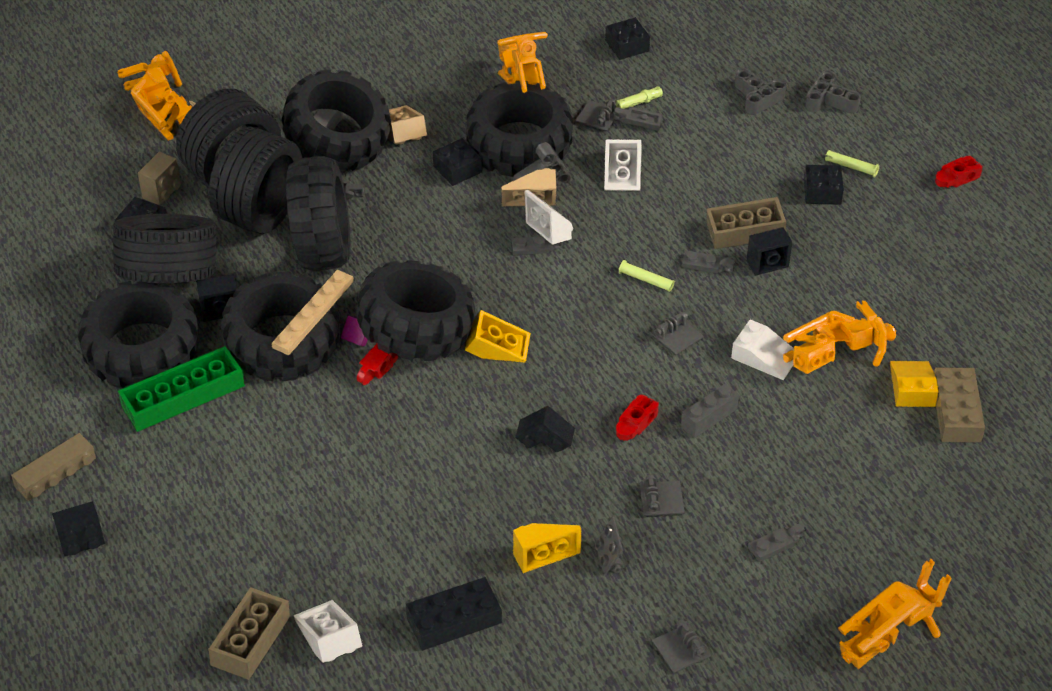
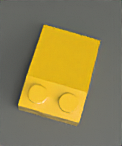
(497, 339)
(914, 383)
(545, 544)

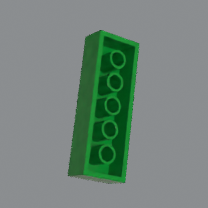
(181, 388)

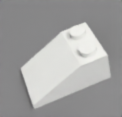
(623, 165)
(762, 350)
(329, 631)

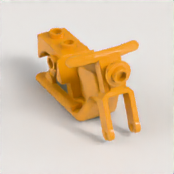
(520, 56)
(154, 93)
(833, 328)
(887, 611)

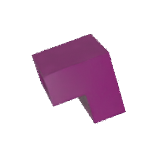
(353, 332)

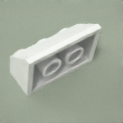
(546, 220)

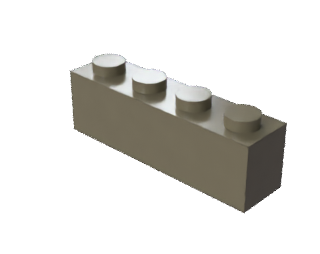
(53, 466)

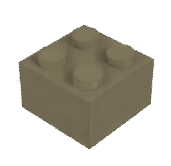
(159, 178)

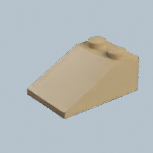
(406, 125)
(539, 182)

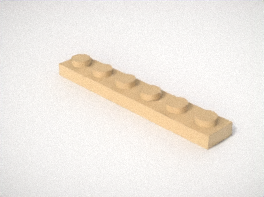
(312, 312)

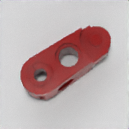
(959, 172)
(375, 364)
(636, 417)

